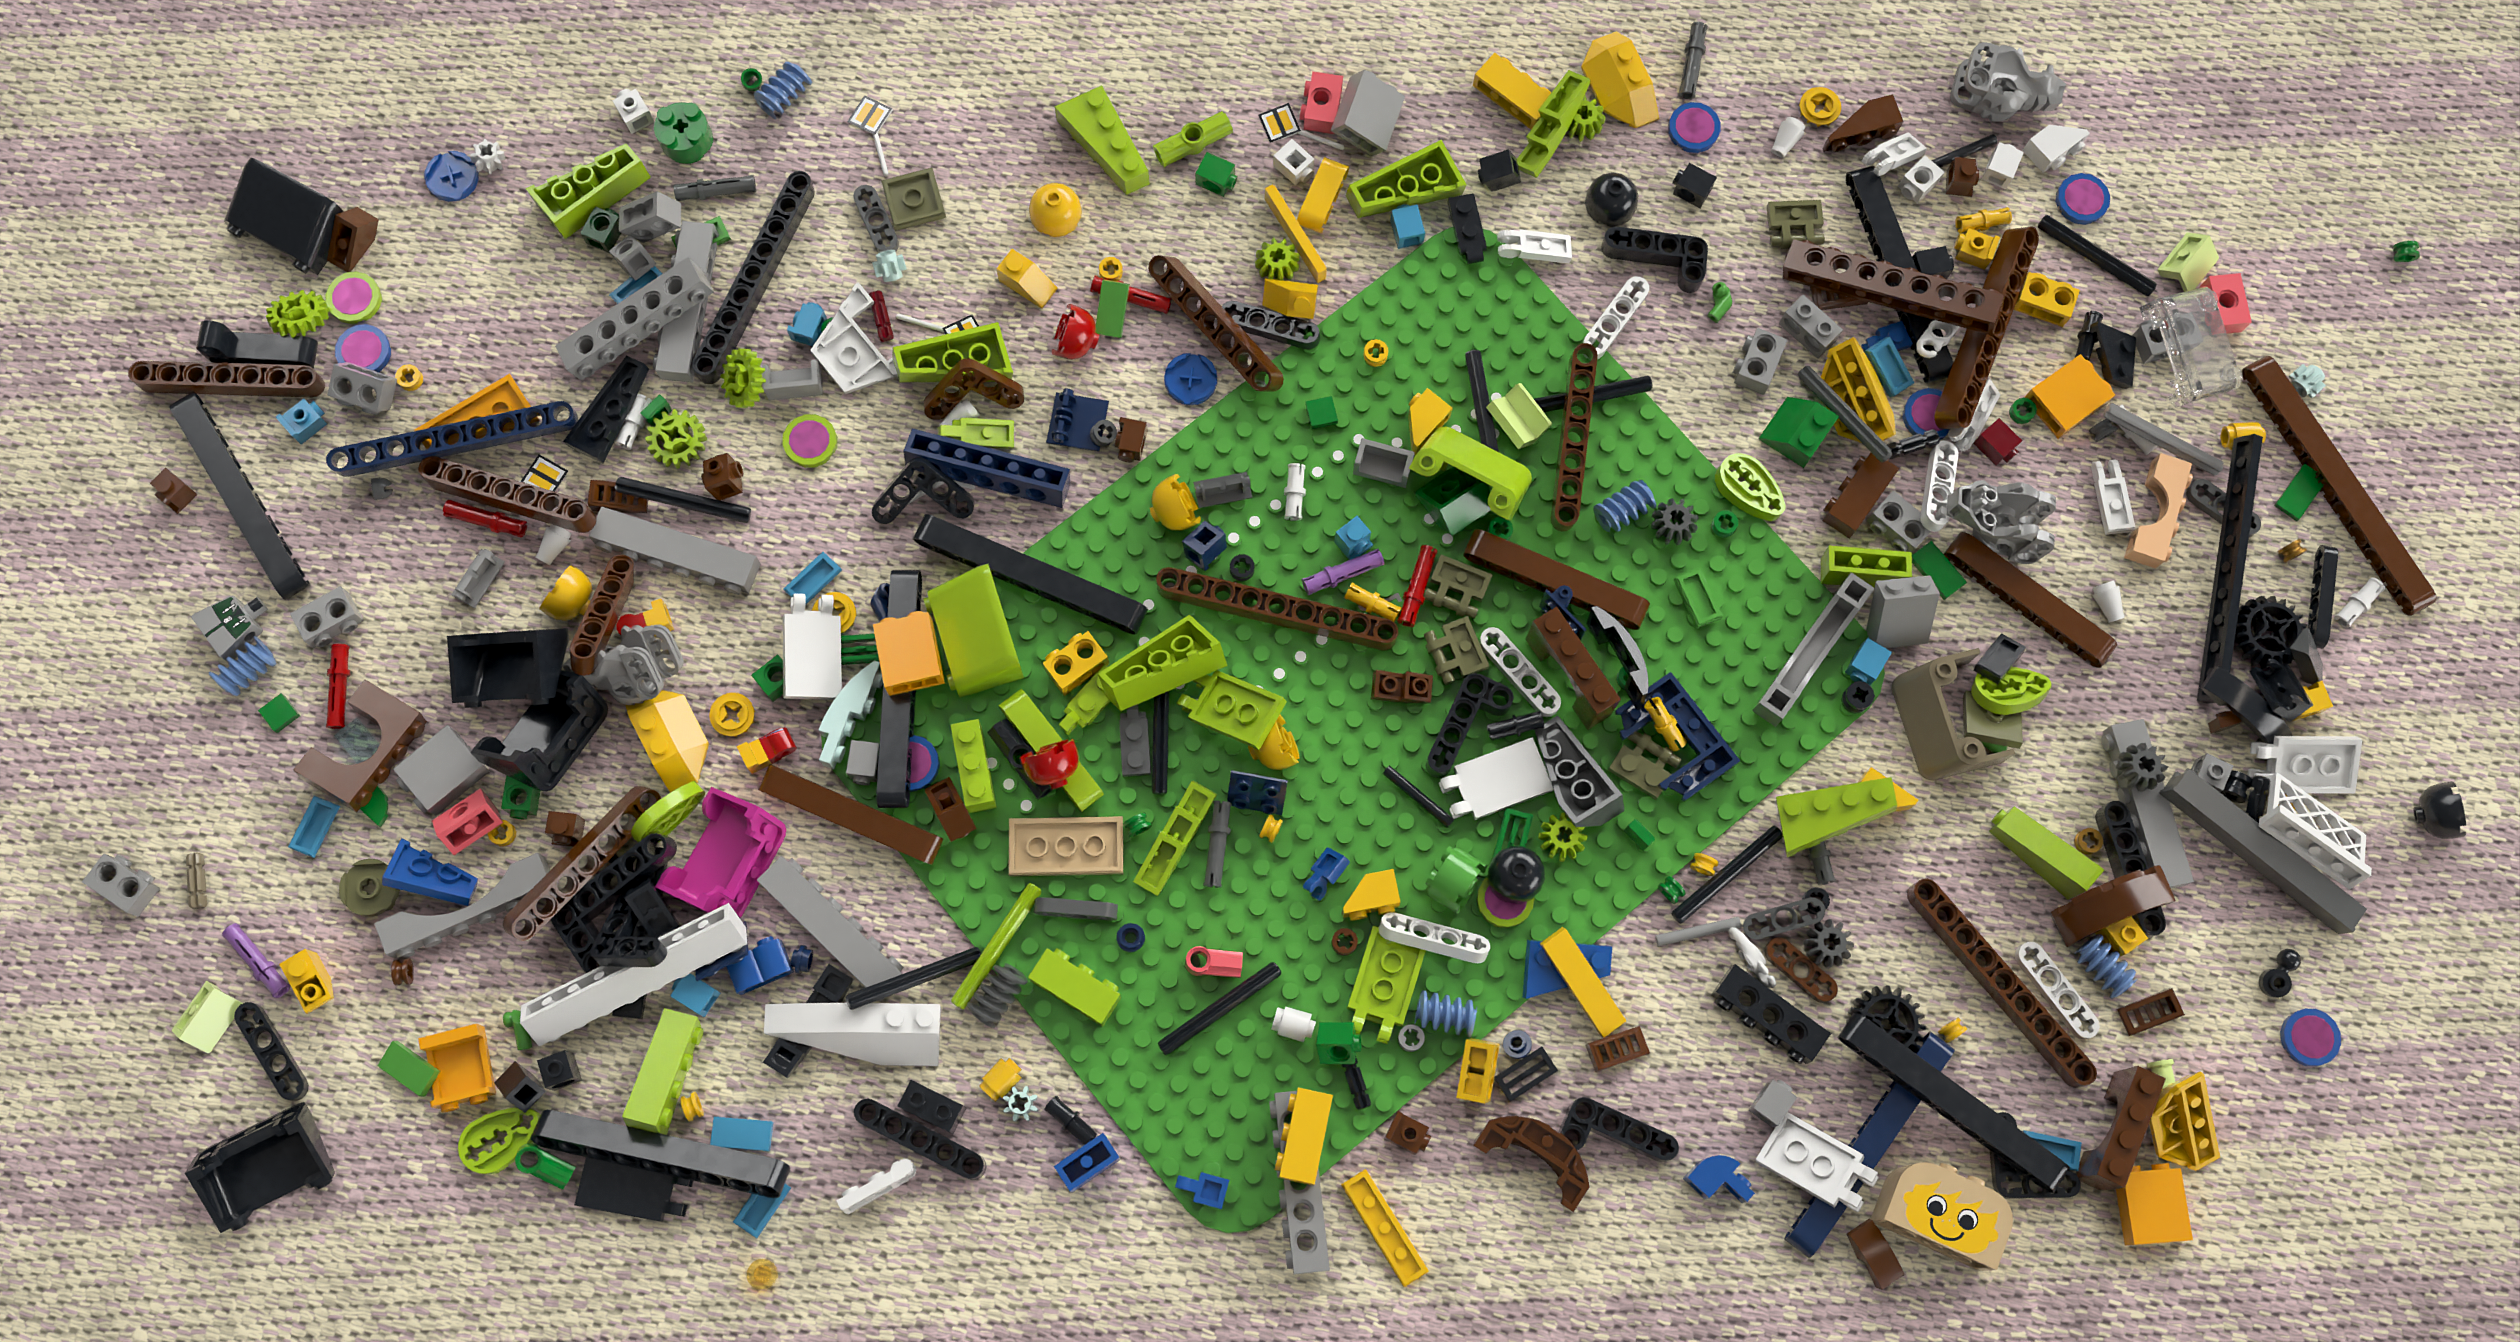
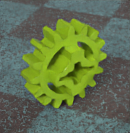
(297, 313)
(743, 378)
(680, 449)

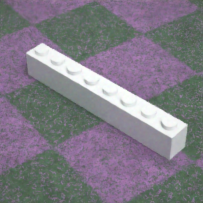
(611, 987)

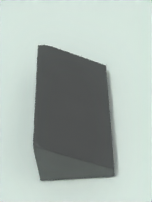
(2307, 658)

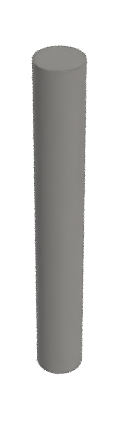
(1697, 931)

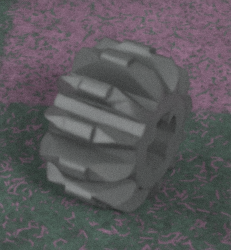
(1681, 514)
(2143, 756)
(1836, 953)

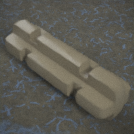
(196, 881)

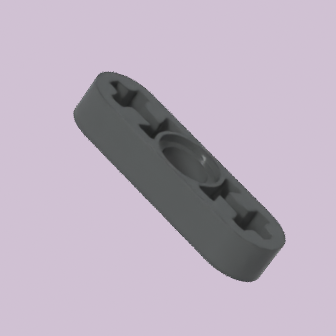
(866, 214)
(2210, 491)
(1802, 905)
(1076, 909)

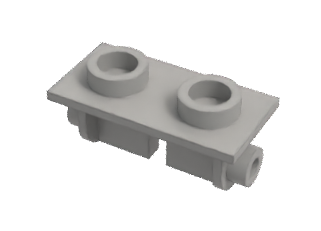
(478, 578)

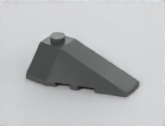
(1577, 780)

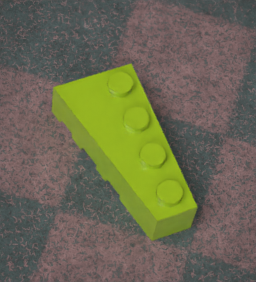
(1101, 133)
(1413, 180)
(572, 197)
(935, 357)
(1162, 664)
(1832, 811)
(663, 1072)

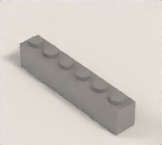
(682, 336)
(675, 550)
(2148, 808)
(827, 924)

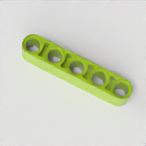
(1039, 733)

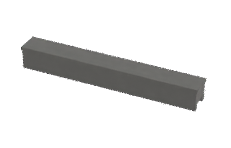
(2263, 851)

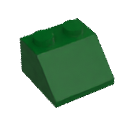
(1798, 429)
(1454, 499)

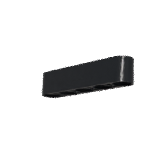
(2130, 855)
(908, 1131)

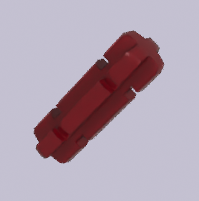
(881, 316)

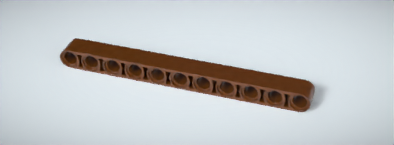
(2340, 486)

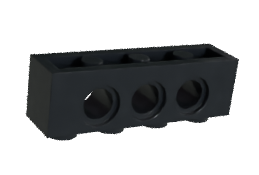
(1811, 1034)

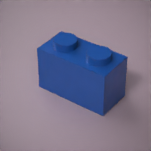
(1087, 1162)

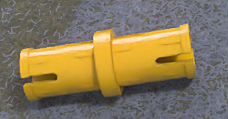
(1983, 219)
(1372, 602)
(1665, 724)

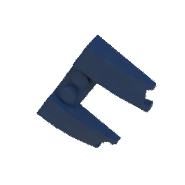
(1713, 752)

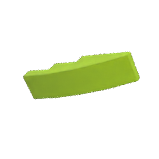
(1553, 124)
(1175, 838)

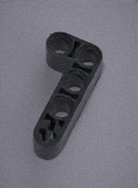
(1654, 254)
(222, 345)
(1461, 726)
(1621, 1133)

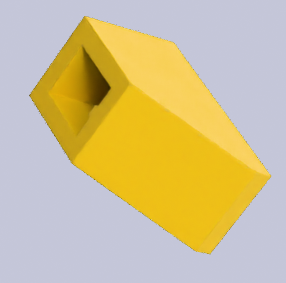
(1374, 893)
(308, 979)

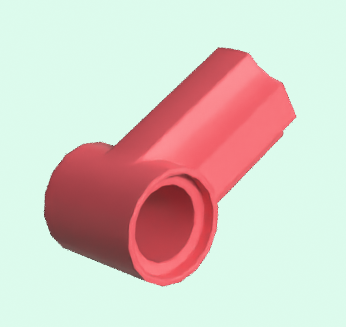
(1217, 962)

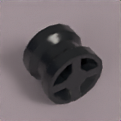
(1852, 701)
(2237, 786)

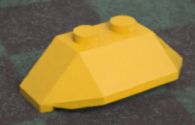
(1620, 80)
(1857, 384)
(670, 737)
(2184, 1124)

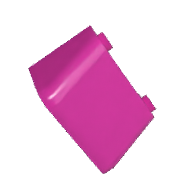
(728, 855)

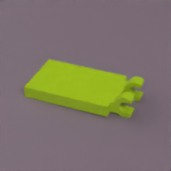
(1234, 708)
(1385, 984)

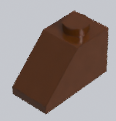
(351, 237)
(950, 809)

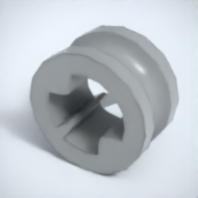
(1420, 1037)

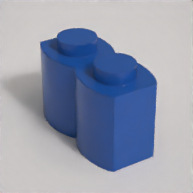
(761, 966)

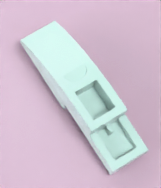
(852, 702)

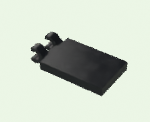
(628, 1191)

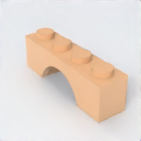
(2167, 480)

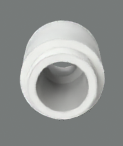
(1293, 1023)

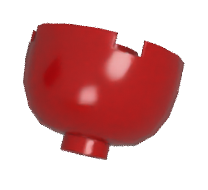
(1075, 333)
(1051, 763)

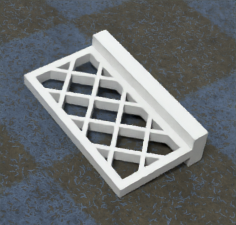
(2302, 835)

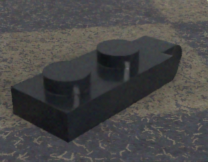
(1467, 227)

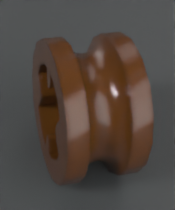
(1345, 932)
(402, 972)

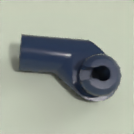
(880, 601)

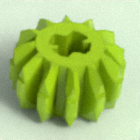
(1590, 124)
(1287, 260)
(1552, 831)

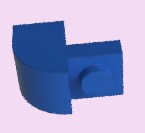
(1717, 1171)

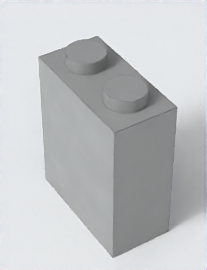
(1368, 113)
(1902, 611)
(439, 771)

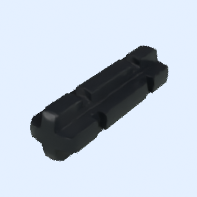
(1914, 443)
(2258, 797)
(1357, 1085)

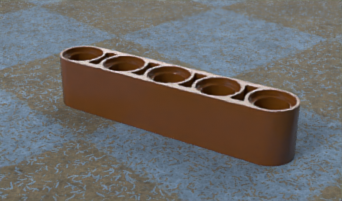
(602, 614)

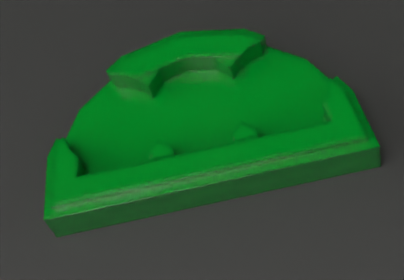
(377, 807)

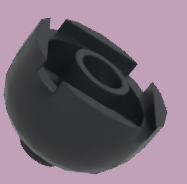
(1612, 199)
(2441, 811)
(1516, 874)

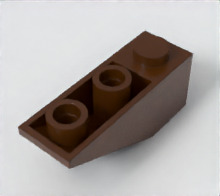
(1873, 120)

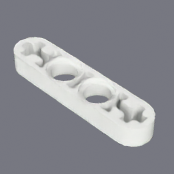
(1617, 319)
(1936, 484)
(1523, 669)
(1435, 934)
(2060, 987)

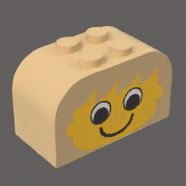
(1946, 1213)

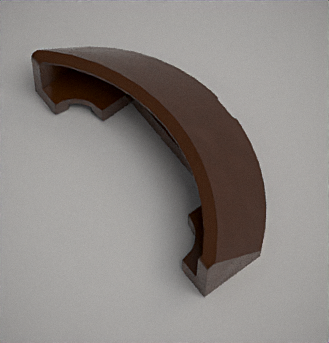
(2112, 903)
(1546, 1144)

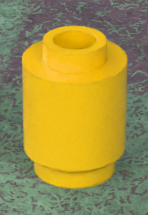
(2237, 430)
(1001, 1079)

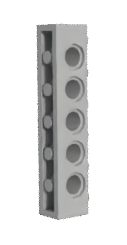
(634, 319)
(1317, 1258)

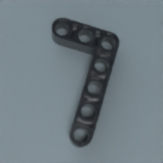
(606, 896)

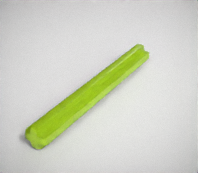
(996, 946)

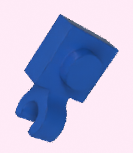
(1895, 331)
(1325, 869)
(1208, 1189)

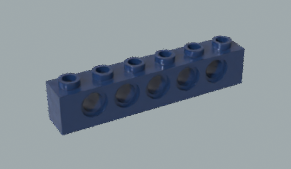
(990, 468)

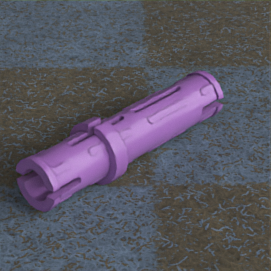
(1332, 575)
(263, 969)

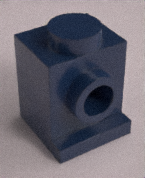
(1204, 544)

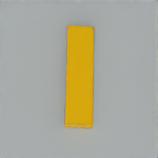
(1295, 233)
(1583, 982)
(1384, 1228)

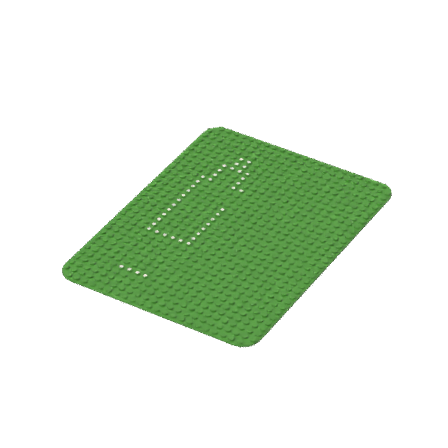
(1212, 1095)

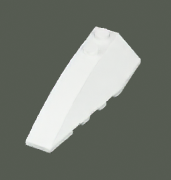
(873, 1033)

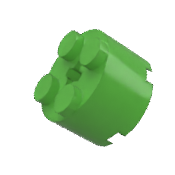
(1455, 879)

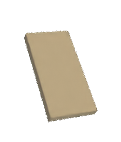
(1065, 846)

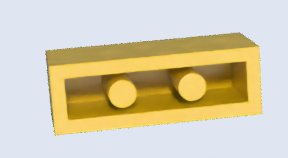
(1511, 89)
(1304, 1136)

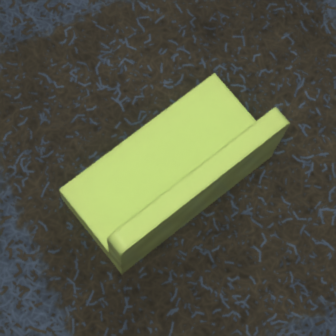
(2190, 260)
(1520, 416)
(206, 1018)

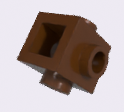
(722, 476)

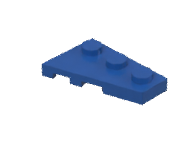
(425, 876)
(1543, 977)

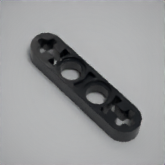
(1272, 320)
(2323, 594)
(267, 1054)

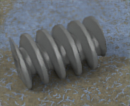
(997, 994)

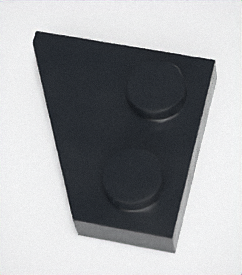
(2115, 354)

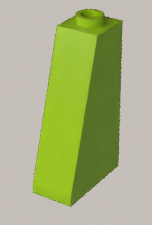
(2045, 853)

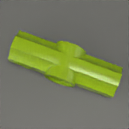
(1206, 131)

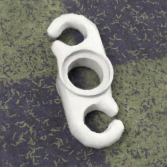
(1929, 338)
(1753, 957)

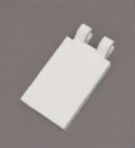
(811, 651)
(2312, 762)
(1498, 780)
(1816, 1162)

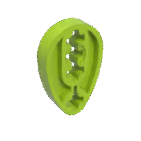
(1755, 475)
(2015, 693)
(668, 812)
(486, 1128)

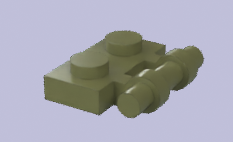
(1795, 215)
(1461, 579)
(1464, 647)
(1638, 770)

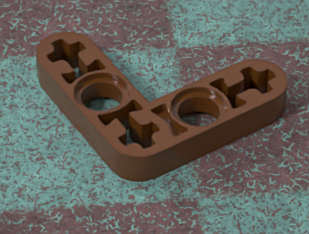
(974, 382)

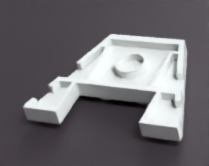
(847, 351)

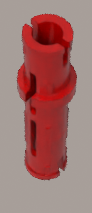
(1160, 302)
(495, 521)
(1414, 596)
(337, 690)

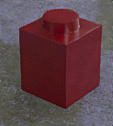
(1998, 442)

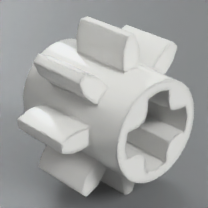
(487, 156)

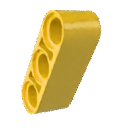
(1322, 194)

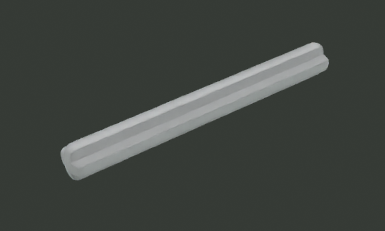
(2163, 439)

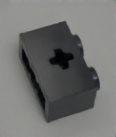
(932, 1106)

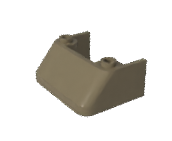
(1929, 724)

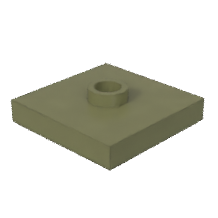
(913, 199)
(1989, 726)

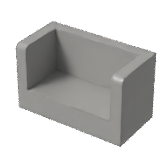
(793, 383)
(1383, 463)

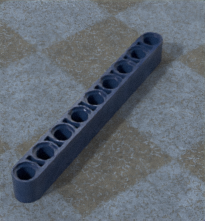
(439, 435)
(1873, 1141)

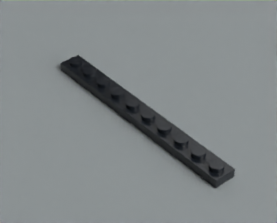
(2231, 558)

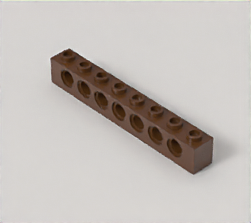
(1901, 297)

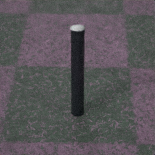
(1966, 150)
(1418, 796)

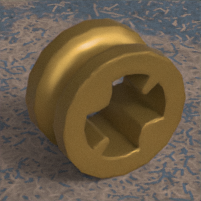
(2292, 550)
(2095, 836)

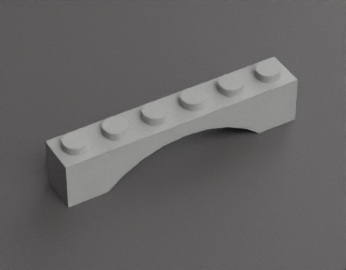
(1813, 649)
(407, 932)

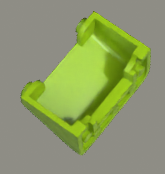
(1506, 476)
(974, 632)

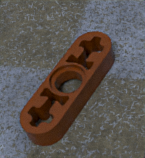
(1811, 990)

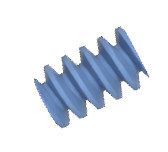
(780, 88)
(1624, 505)
(244, 667)
(2106, 965)
(1446, 1013)

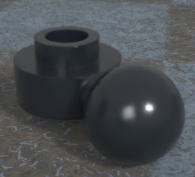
(2287, 961)

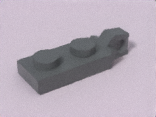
(1134, 743)

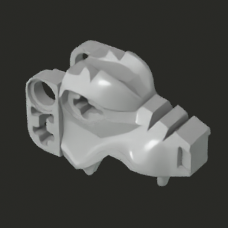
(2004, 84)
(1994, 508)
(636, 666)

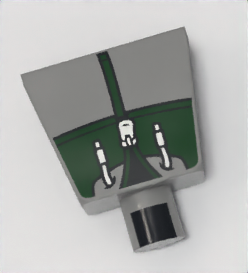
(230, 624)

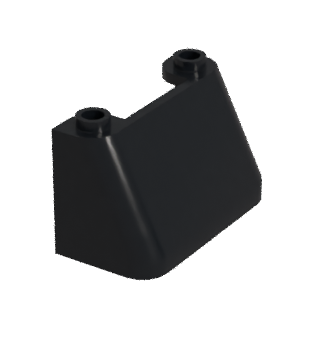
(283, 215)
(506, 665)
(547, 735)
(260, 1166)

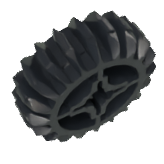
(2259, 612)
(1895, 1004)

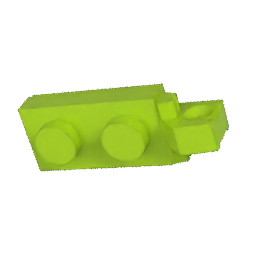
(981, 432)
(1085, 705)

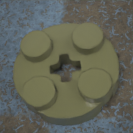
(360, 901)

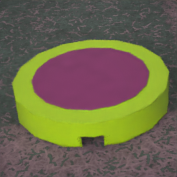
(353, 297)
(809, 440)
(1498, 912)

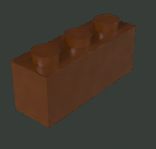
(1859, 494)

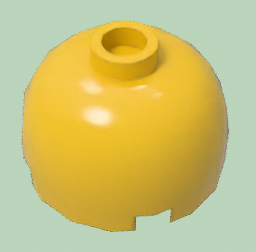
(1055, 210)
(1174, 504)
(568, 596)
(1278, 749)

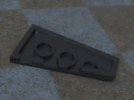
(604, 417)

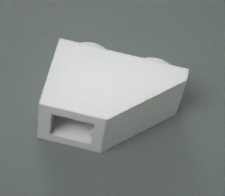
(2053, 144)

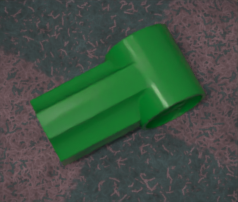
(548, 1167)

